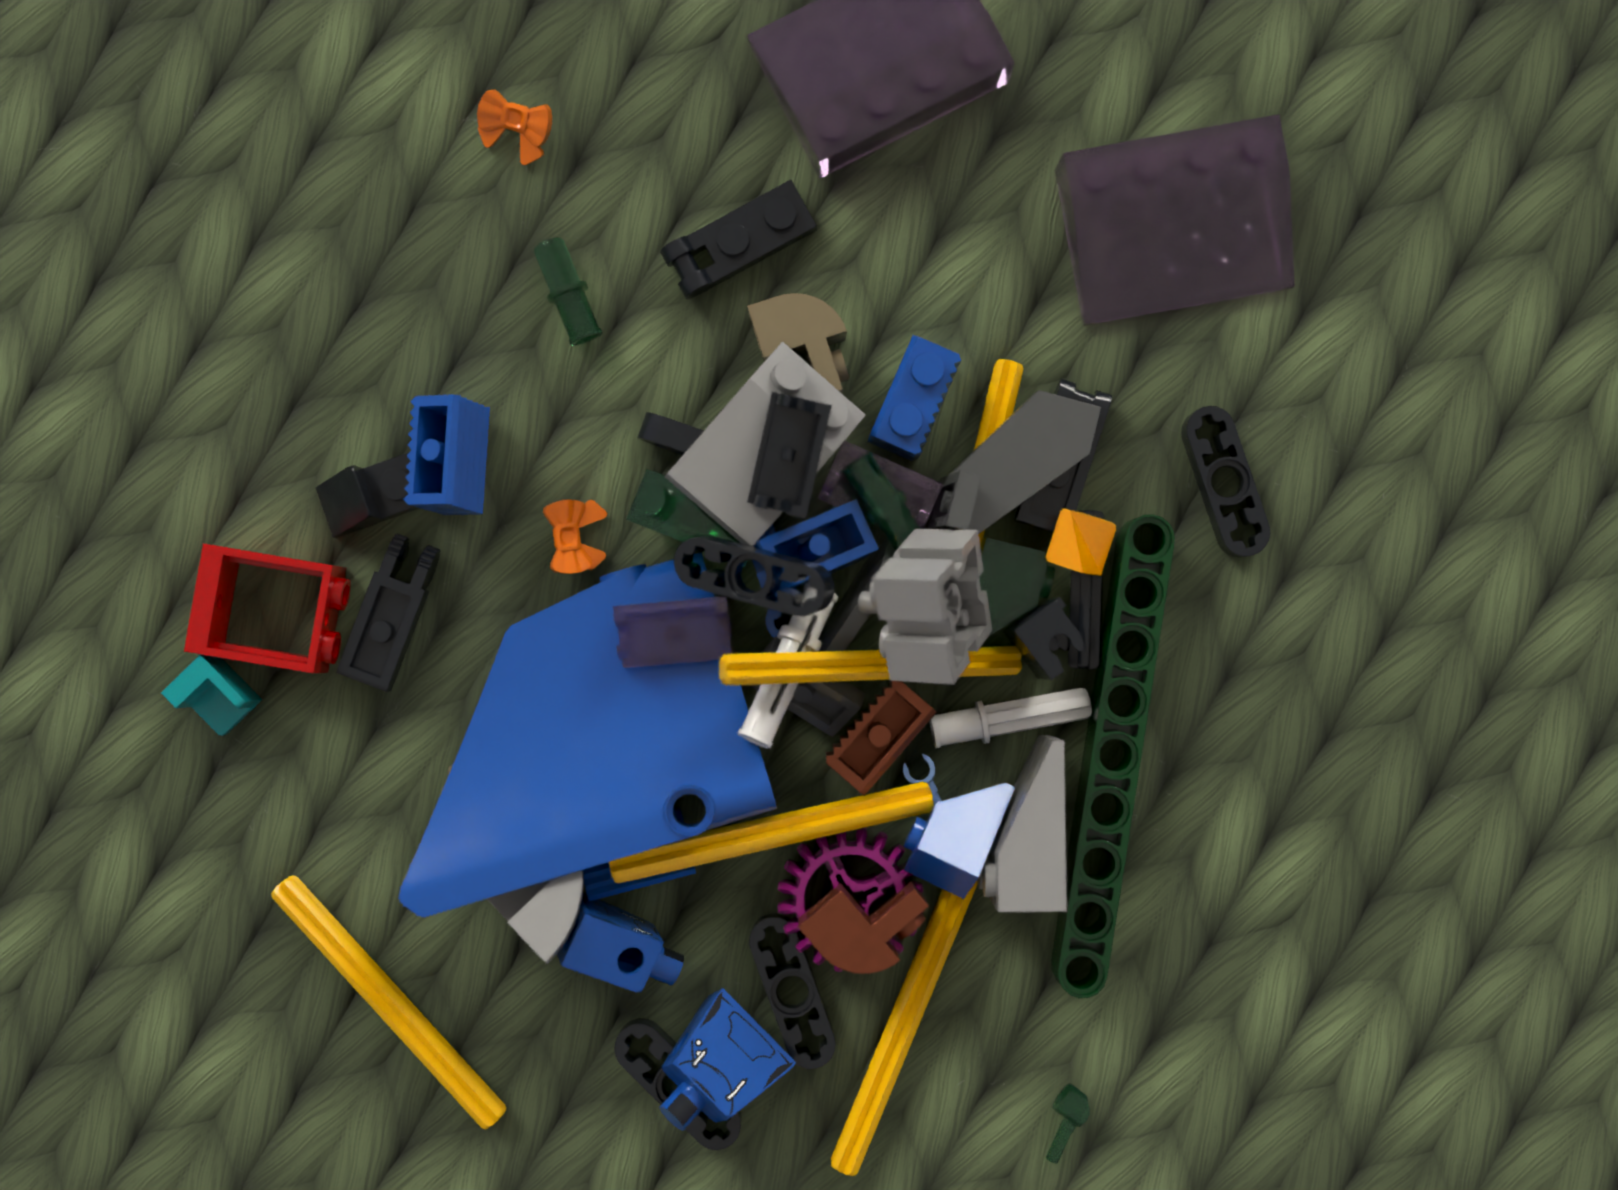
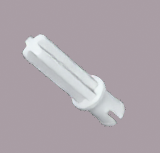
(1010, 717)

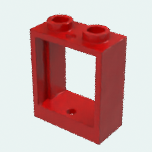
(214, 601)

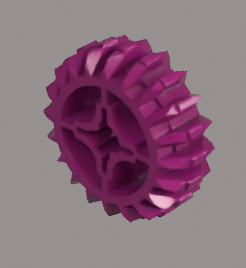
(829, 855)

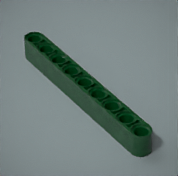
(1121, 781)

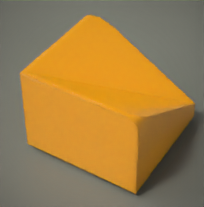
(1081, 542)

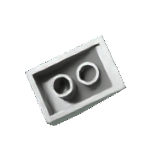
(723, 458)
(1029, 851)

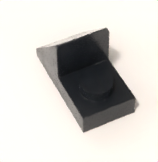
(365, 495)

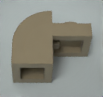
(805, 327)

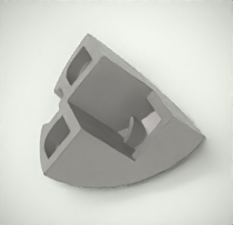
(543, 912)

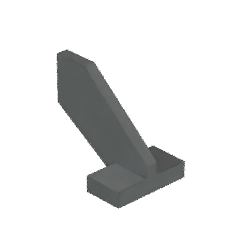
(1016, 461)
(835, 703)

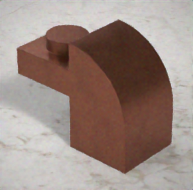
(860, 941)

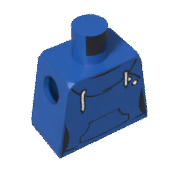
(599, 946)
(720, 1063)

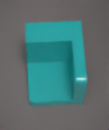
(213, 693)

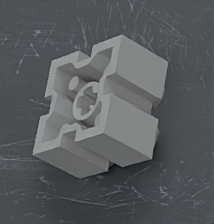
(930, 605)

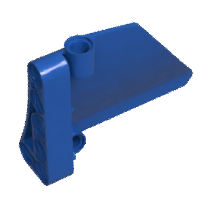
(583, 755)

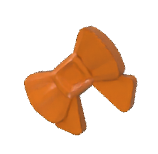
(497, 115)
(566, 519)

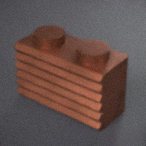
(879, 736)

